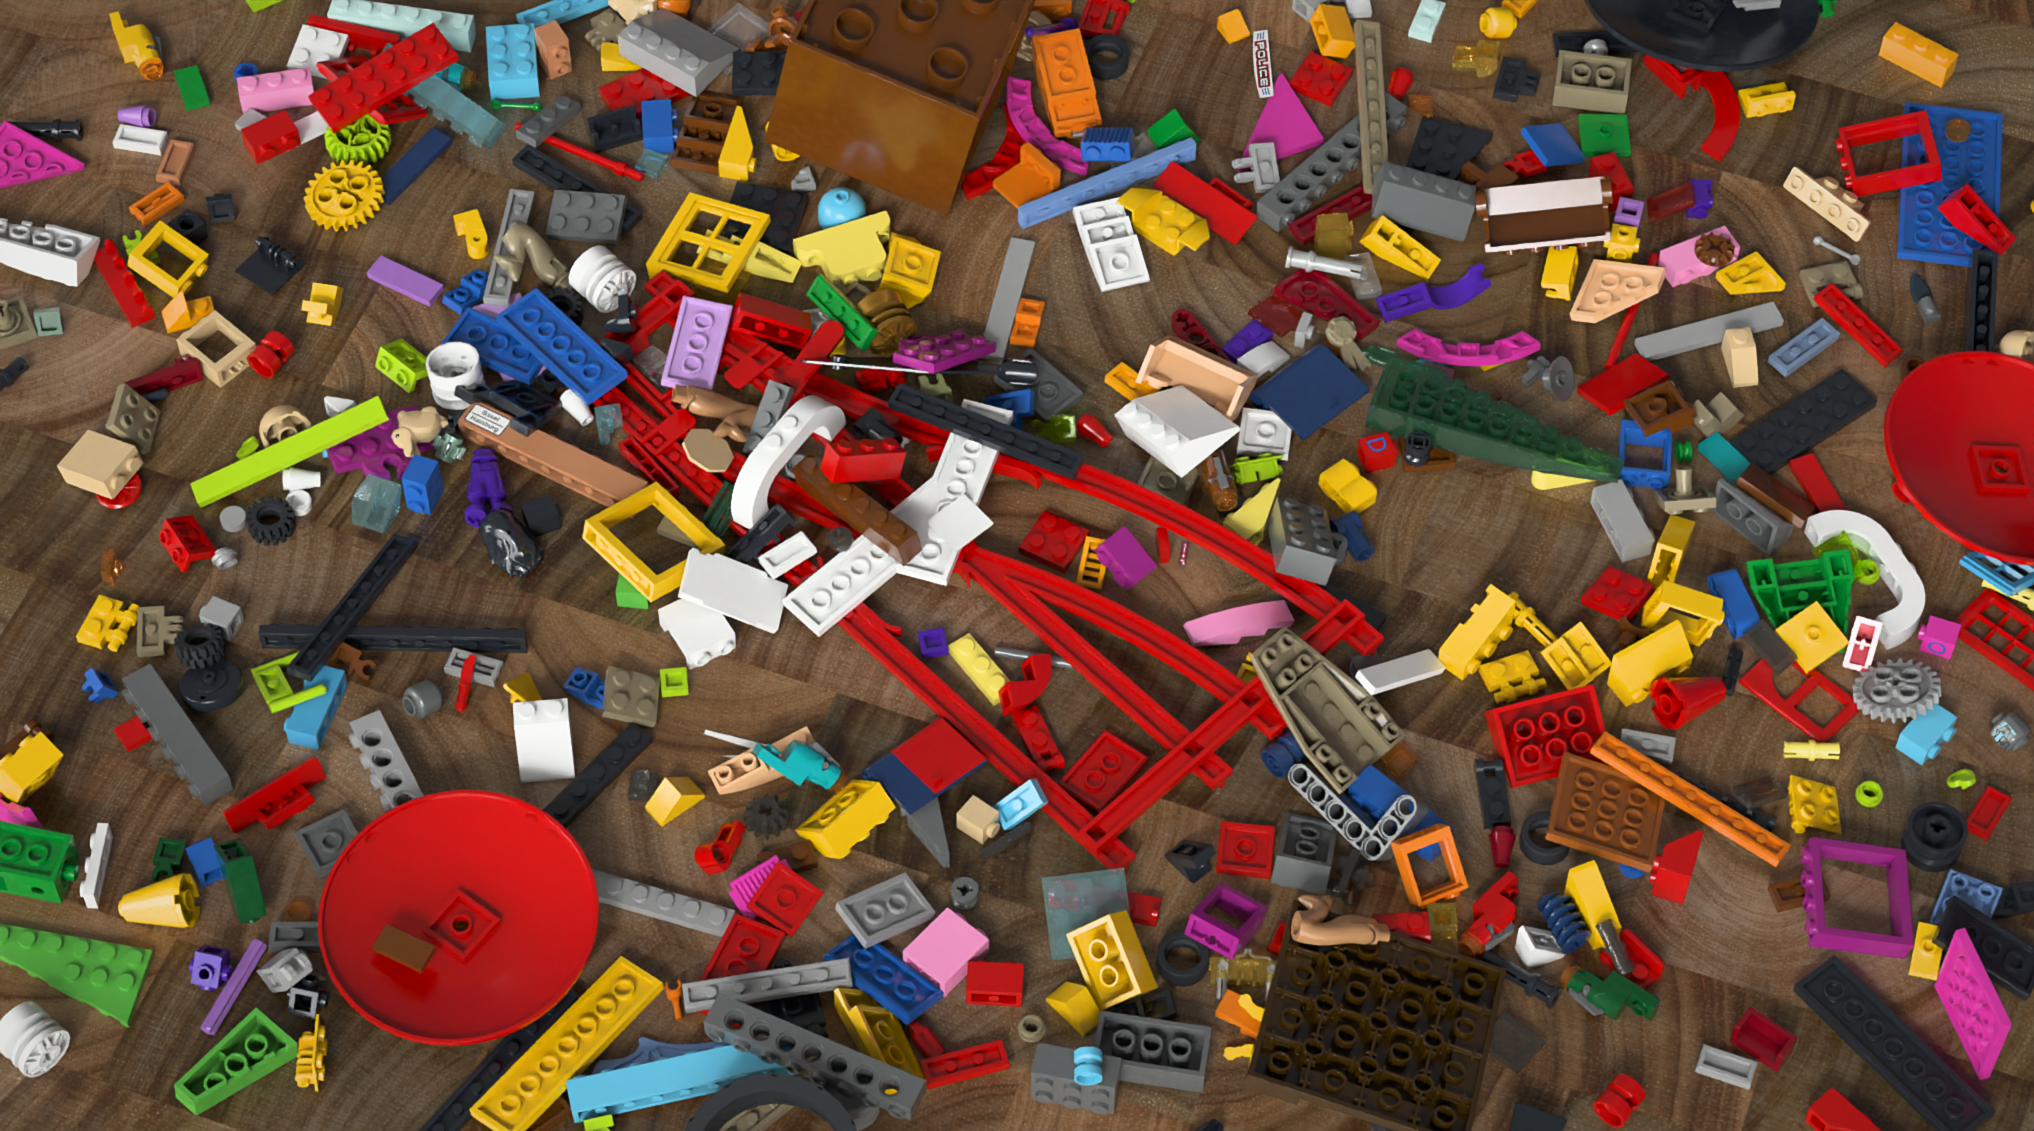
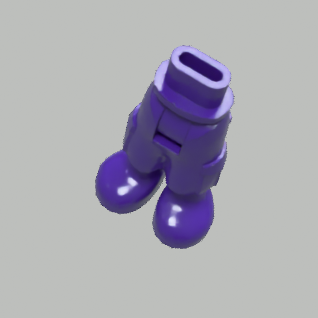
(485, 486)

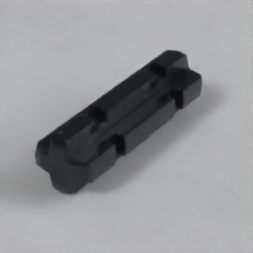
(1732, 670)

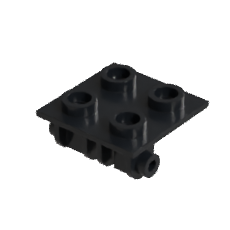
(270, 266)

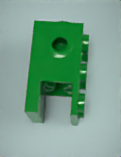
(37, 862)

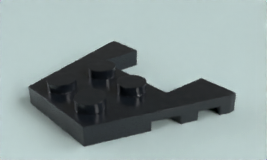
(525, 401)

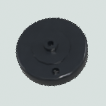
(211, 686)

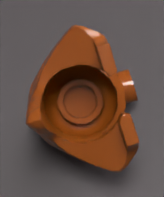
(779, 34)

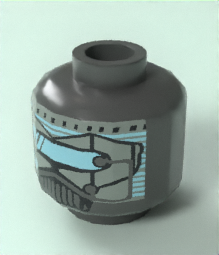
(2010, 731)

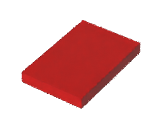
(1621, 382)
(1103, 772)

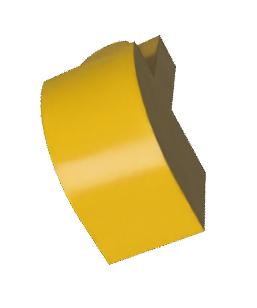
(323, 304)

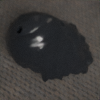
(514, 551)

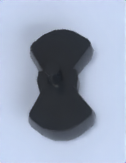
(453, 416)

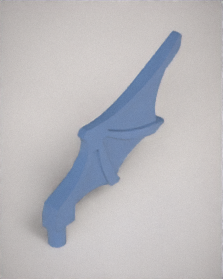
(650, 1051)

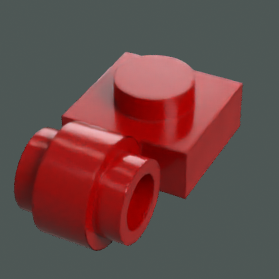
(875, 380)

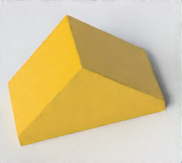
(673, 798)
(1075, 1006)

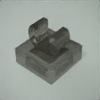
(642, 785)

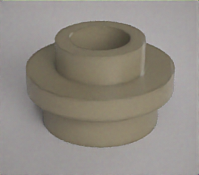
(1031, 1021)

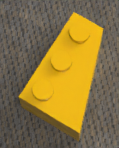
(1479, 634)

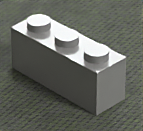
(1622, 520)

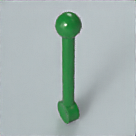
(496, 104)

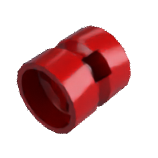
(270, 354)
(1619, 1100)

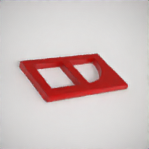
(1760, 683)

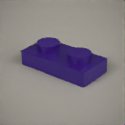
(1247, 339)

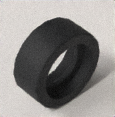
(1111, 43)
(1533, 852)
(1182, 977)

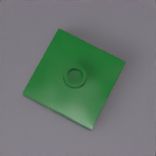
(1604, 134)

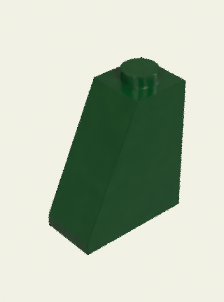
(240, 880)

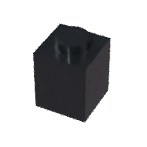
(541, 515)

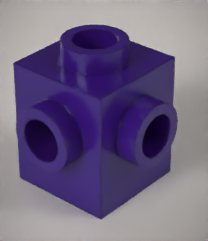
(210, 967)

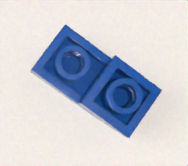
(468, 293)
(586, 687)

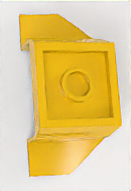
(1164, 220)
(909, 269)

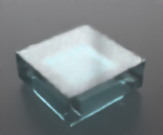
(651, 163)

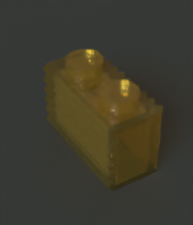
(1333, 235)

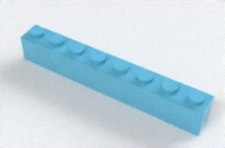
(663, 1081)

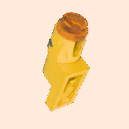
(139, 46)

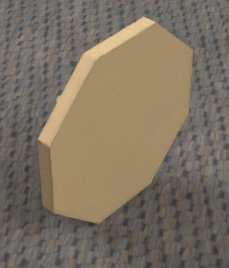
(707, 450)

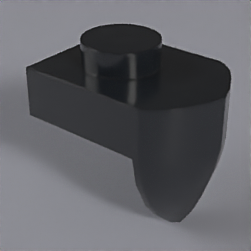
(626, 317)

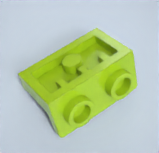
(402, 364)

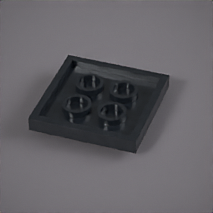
(783, 206)

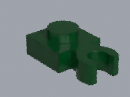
(168, 856)

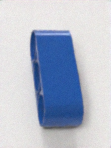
(1737, 604)

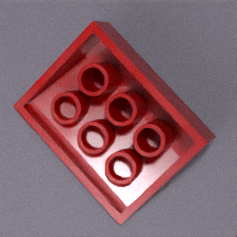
(1539, 731)

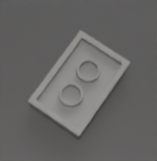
(885, 910)

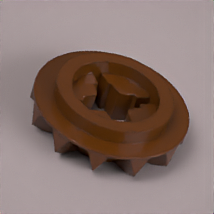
(1714, 257)

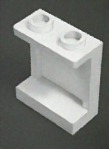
(697, 631)

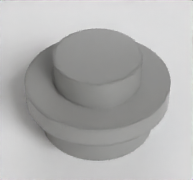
(225, 558)

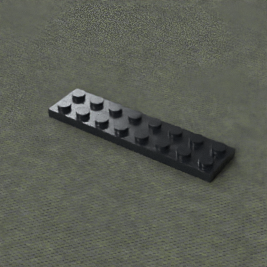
(1892, 1049)

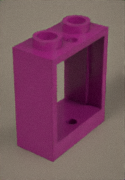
(1228, 940)

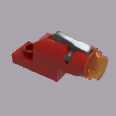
(1493, 917)

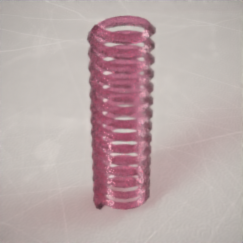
(1184, 554)

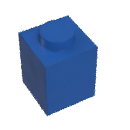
(204, 862)

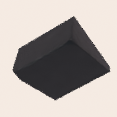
(617, 350)

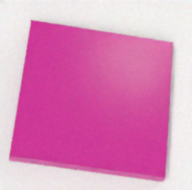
(1972, 1004)

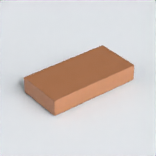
(175, 162)

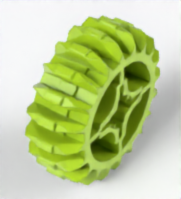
(358, 142)

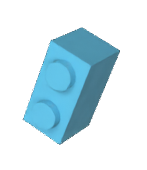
(1924, 735)

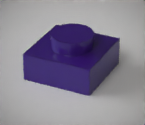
(932, 643)

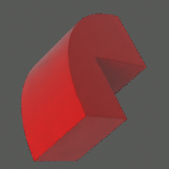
(1020, 694)

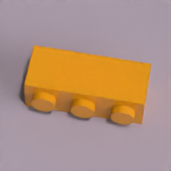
(1918, 54)

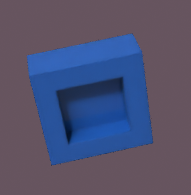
(101, 684)

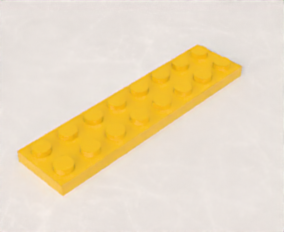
(567, 1048)

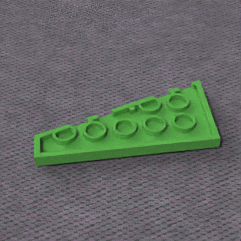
(83, 968)

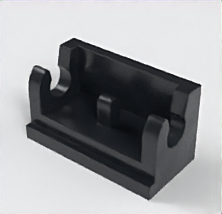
(614, 129)

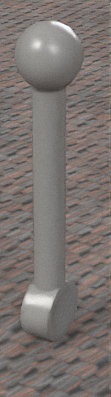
(1854, 259)

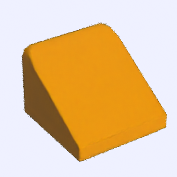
(1232, 26)

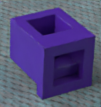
(1703, 199)

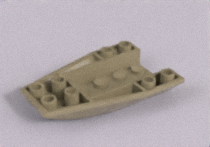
(1324, 709)

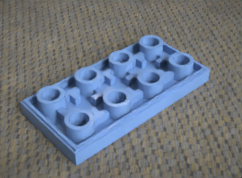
(1971, 890)

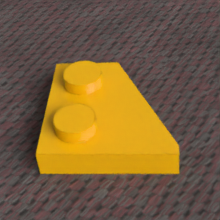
(1750, 275)

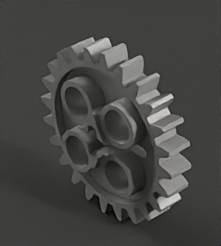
(1897, 690)

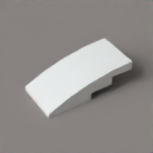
(1110, 244)

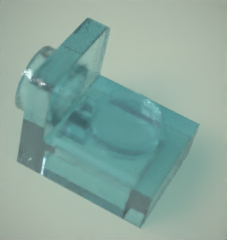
(607, 419)

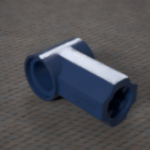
(1352, 529)

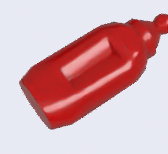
(925, 1040)

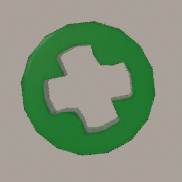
(1683, 452)

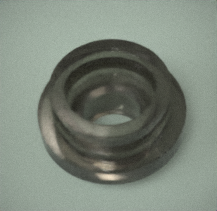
(842, 544)

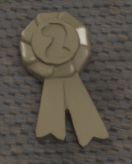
(1342, 333)

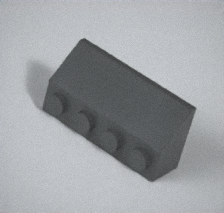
(1423, 201)

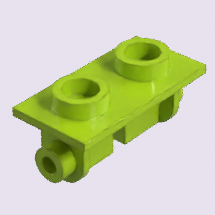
(1265, 465)

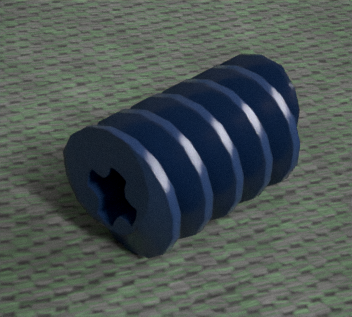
(1564, 922)

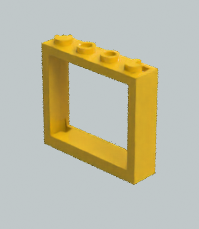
(625, 561)

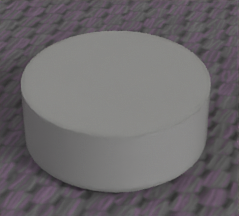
(233, 519)

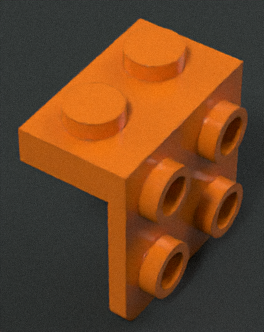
(1030, 178)

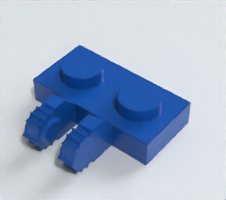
(1019, 402)

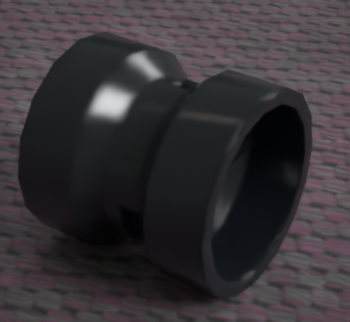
(1417, 448)

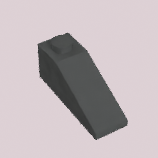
(929, 829)

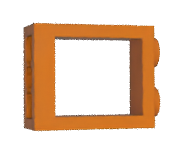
(1437, 833)

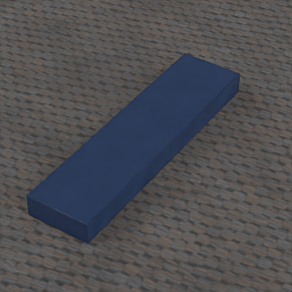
(413, 164)

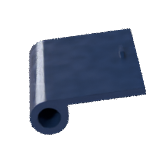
(1310, 391)

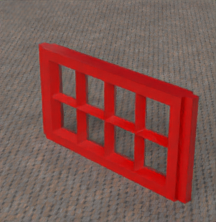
(413, 111)
(1975, 611)

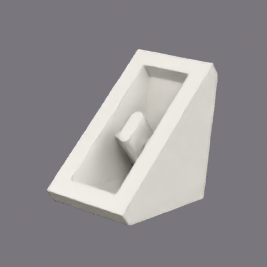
(1536, 947)

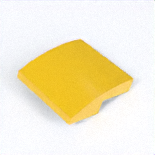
(1576, 657)

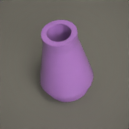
(140, 116)

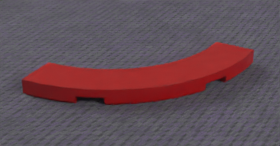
(1726, 114)
(1007, 156)

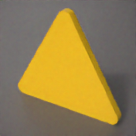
(522, 688)

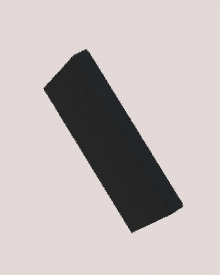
(2003, 953)

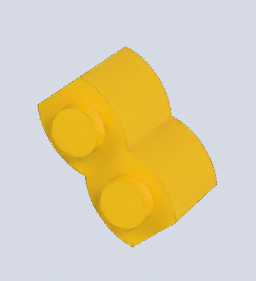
(1347, 487)

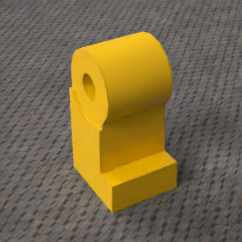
(473, 228)

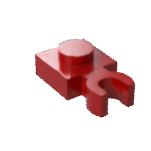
(1525, 164)

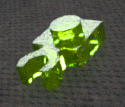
(1059, 429)

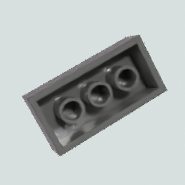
(1301, 540)
(1156, 1050)

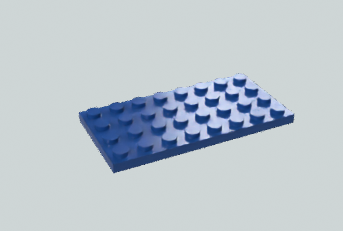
(1922, 228)

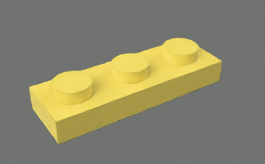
(978, 667)

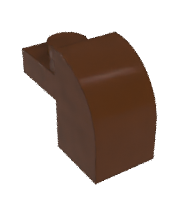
(1498, 177)

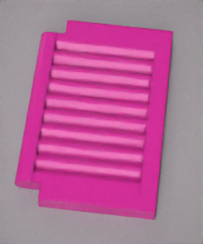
(747, 885)

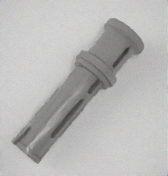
(1311, 261)

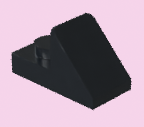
(1191, 859)

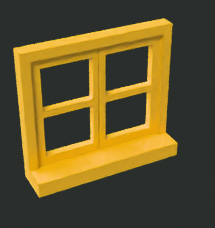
(679, 231)

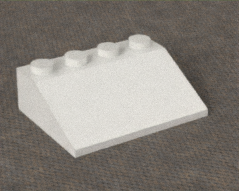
(1175, 427)

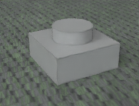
(1304, 330)

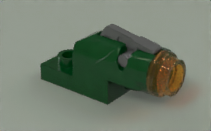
(1608, 996)

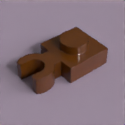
(349, 660)

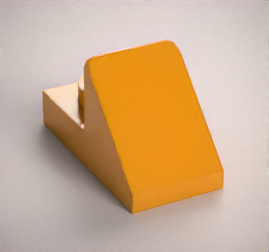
(183, 314)

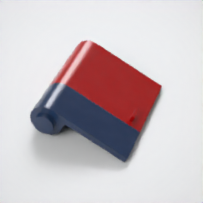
(925, 765)

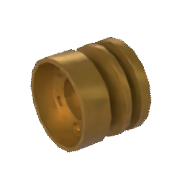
(892, 319)

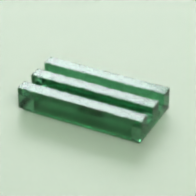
(719, 508)

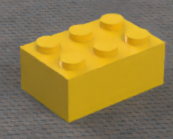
(28, 768)

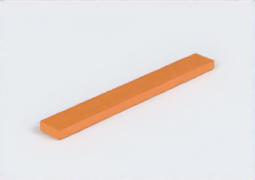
(1690, 799)

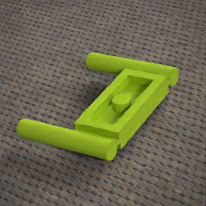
(276, 688)

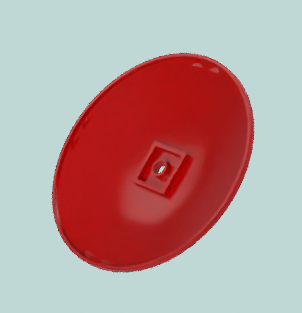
(1948, 434)
(449, 862)

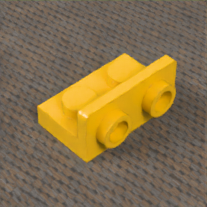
(1766, 99)

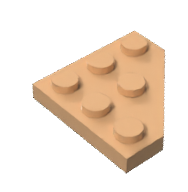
(1614, 287)

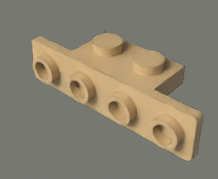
(1829, 201)

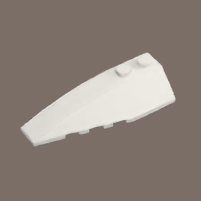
(48, 251)

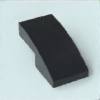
(2015, 900)
(1156, 1006)

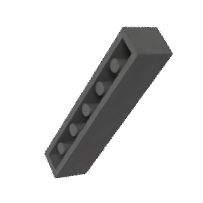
(176, 734)

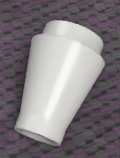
(576, 407)
(300, 479)

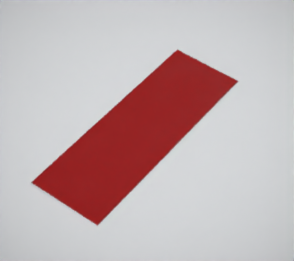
(1191, 192)

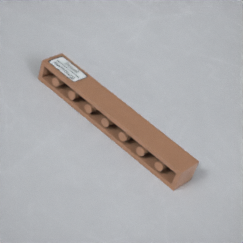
(549, 456)

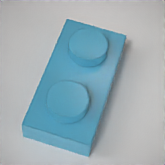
(1020, 804)

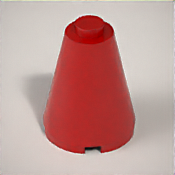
(1685, 698)

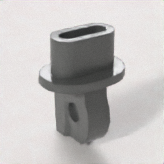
(1536, 369)

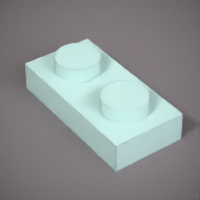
(1427, 20)

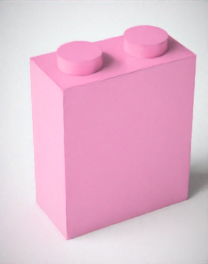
(945, 948)

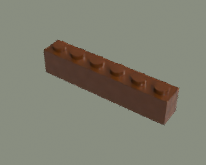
(859, 511)

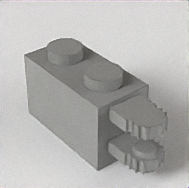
(285, 969)

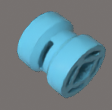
(1088, 1065)

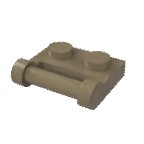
(1838, 273)

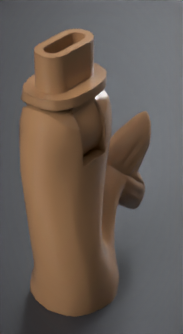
(708, 403)
(1350, 928)

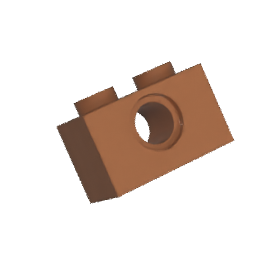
(553, 49)

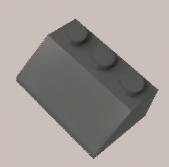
(1751, 517)

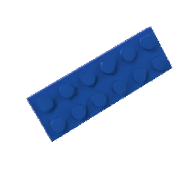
(562, 346)

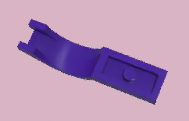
(1423, 296)

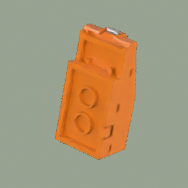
(1065, 83)

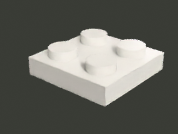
(316, 46)
(1263, 433)

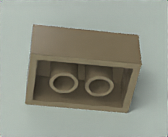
(1592, 82)

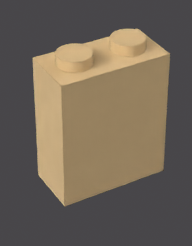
(100, 464)

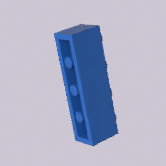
(1377, 793)

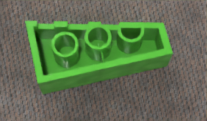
(235, 1062)

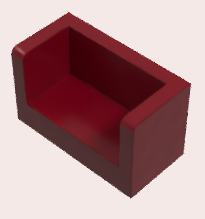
(1763, 1039)

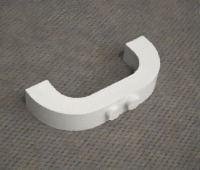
(775, 450)
(1893, 566)

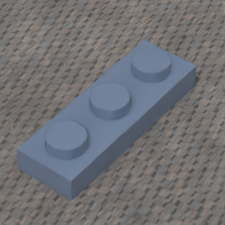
(1803, 347)

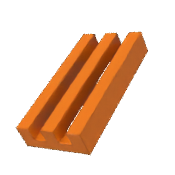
(159, 206)

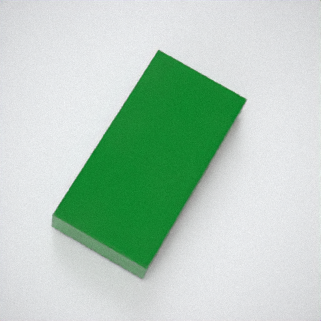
(191, 88)

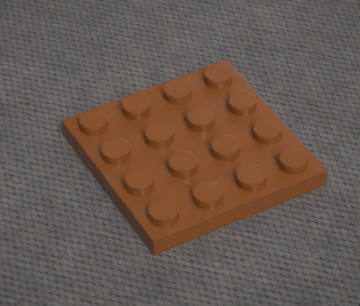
(1605, 813)

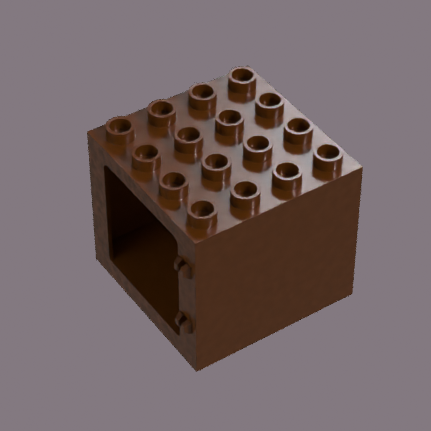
(896, 89)

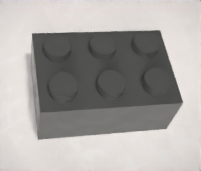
(1054, 1080)

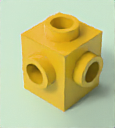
(1622, 243)

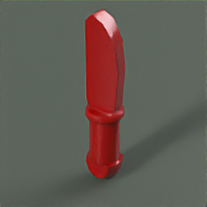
(465, 683)

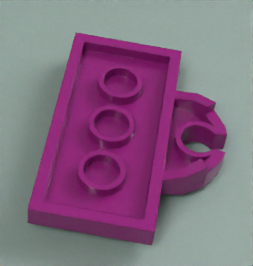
(942, 351)
(374, 450)

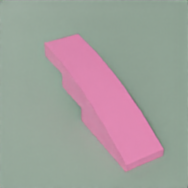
(1238, 622)

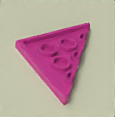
(1285, 124)
(30, 158)

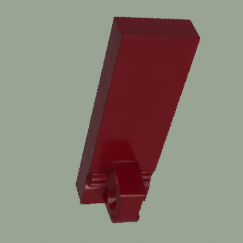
(183, 373)

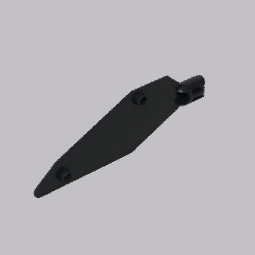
(1010, 370)

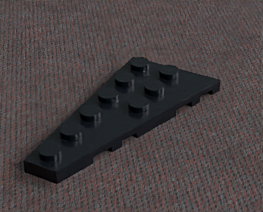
(1444, 149)

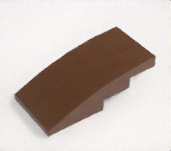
(704, 133)

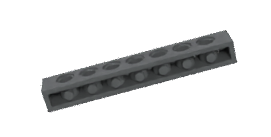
(1322, 170)
(729, 1011)

